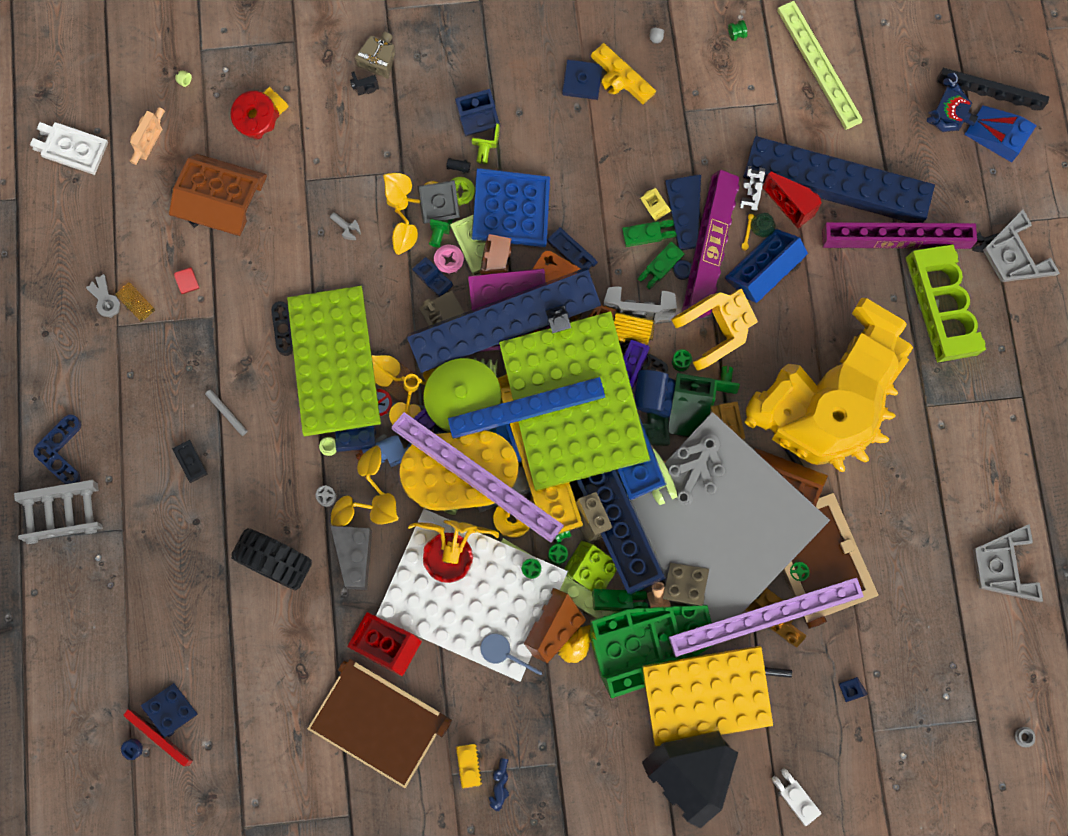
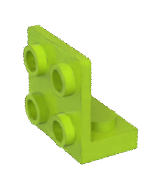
(590, 567)

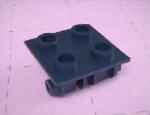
(169, 710)

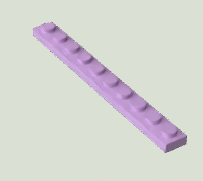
(477, 477)
(765, 617)

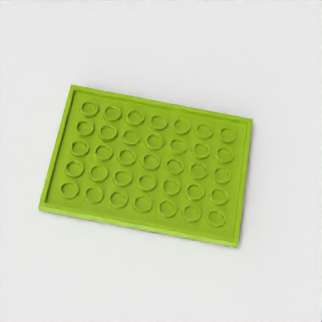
(586, 436)

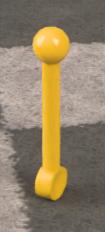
(744, 246)

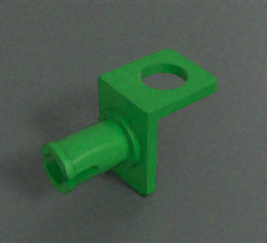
(439, 228)
(725, 383)

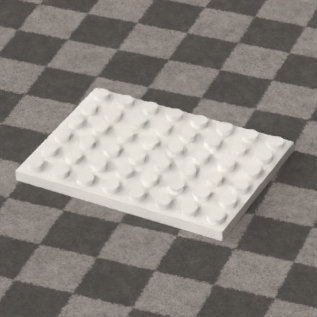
(485, 602)

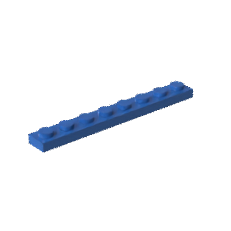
(526, 407)

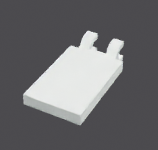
(70, 147)

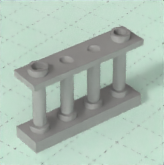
(47, 496)

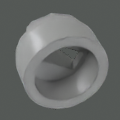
(656, 35)

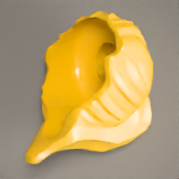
(577, 646)

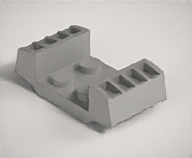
(648, 310)

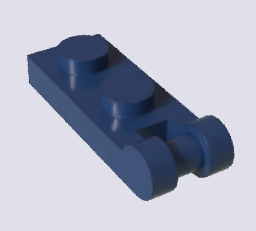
(570, 249)

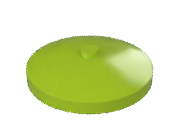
(460, 388)

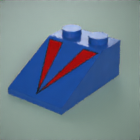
(1001, 132)

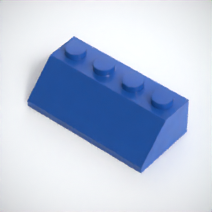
(767, 264)

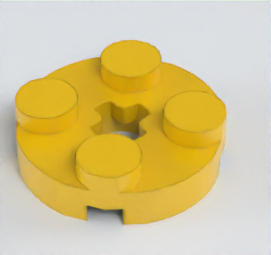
(506, 527)

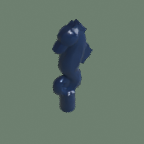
(500, 792)

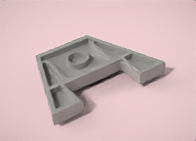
(1011, 257)
(998, 566)

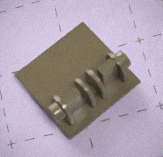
(441, 308)
(686, 584)

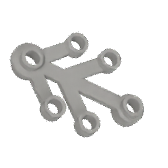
(698, 466)

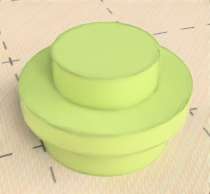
(328, 446)

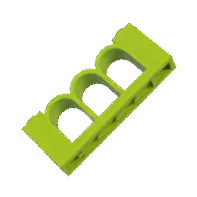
(945, 260)

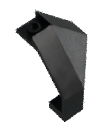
(694, 774)

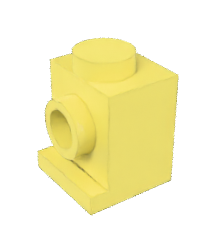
(660, 208)

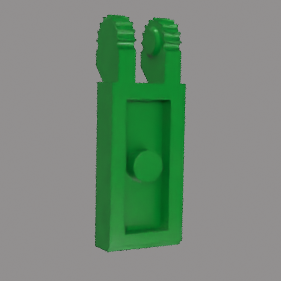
(647, 233)
(662, 264)
(617, 600)

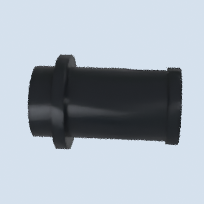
(458, 165)

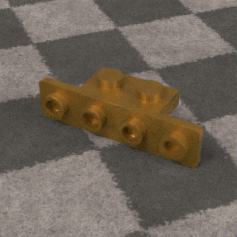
(786, 629)

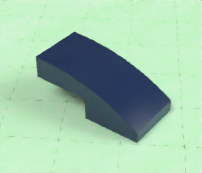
(432, 277)

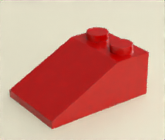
(792, 198)
(384, 643)

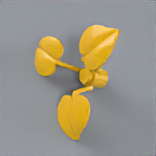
(396, 189)
(385, 371)
(383, 506)
(452, 549)

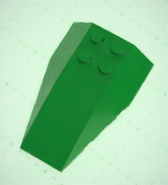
(640, 638)

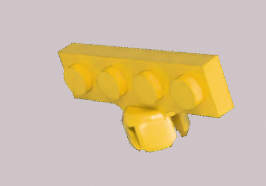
(621, 75)

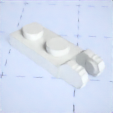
(797, 799)

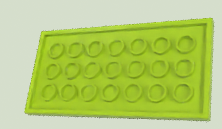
(333, 361)

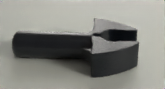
(984, 240)

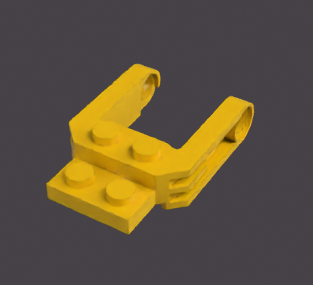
(733, 317)

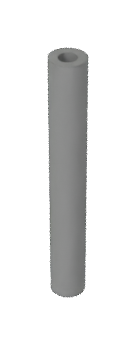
(226, 412)

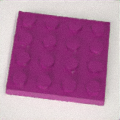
(496, 286)

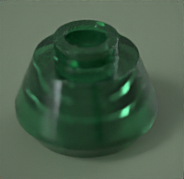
(763, 225)

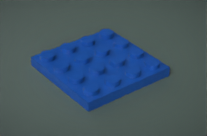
(511, 207)

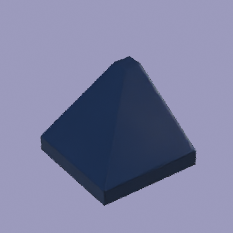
(852, 689)

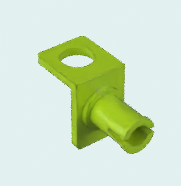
(485, 145)

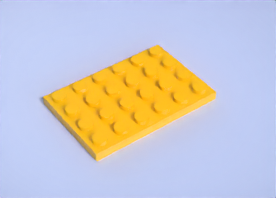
(707, 694)

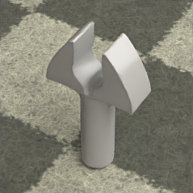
(346, 226)

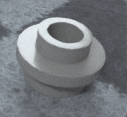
(1030, 737)

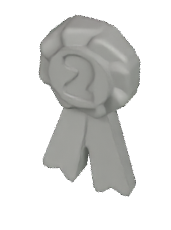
(107, 304)

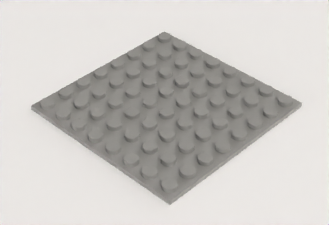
(738, 532)

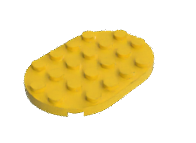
(440, 489)

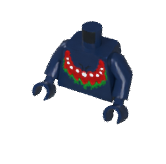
(952, 108)

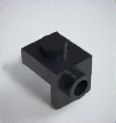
(364, 86)

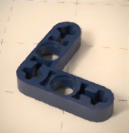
(53, 448)

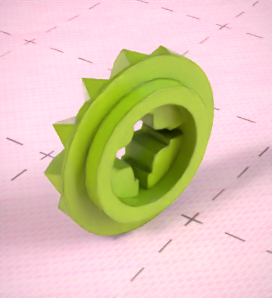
(467, 186)

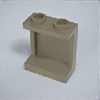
(593, 517)

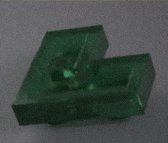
(657, 430)

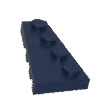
(685, 206)

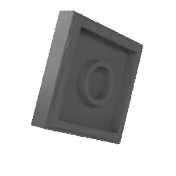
(438, 201)

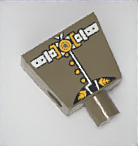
(377, 55)

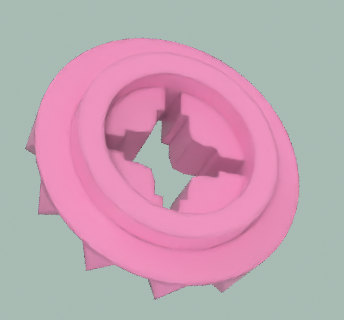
(447, 251)

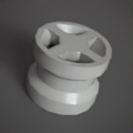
(323, 493)

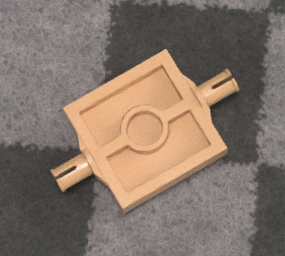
(146, 135)

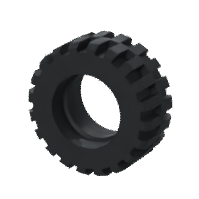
(271, 559)

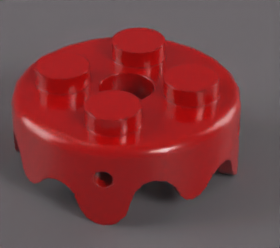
(262, 122)
(440, 570)

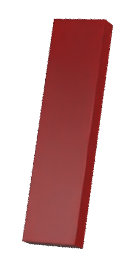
(157, 737)

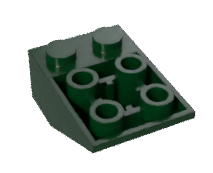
(690, 403)

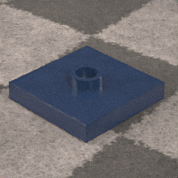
(582, 79)

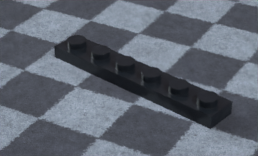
(996, 90)

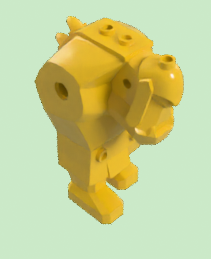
(847, 405)

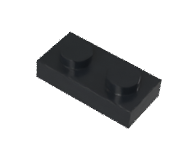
(190, 461)

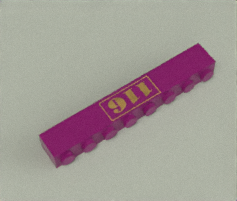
(898, 235)
(712, 238)

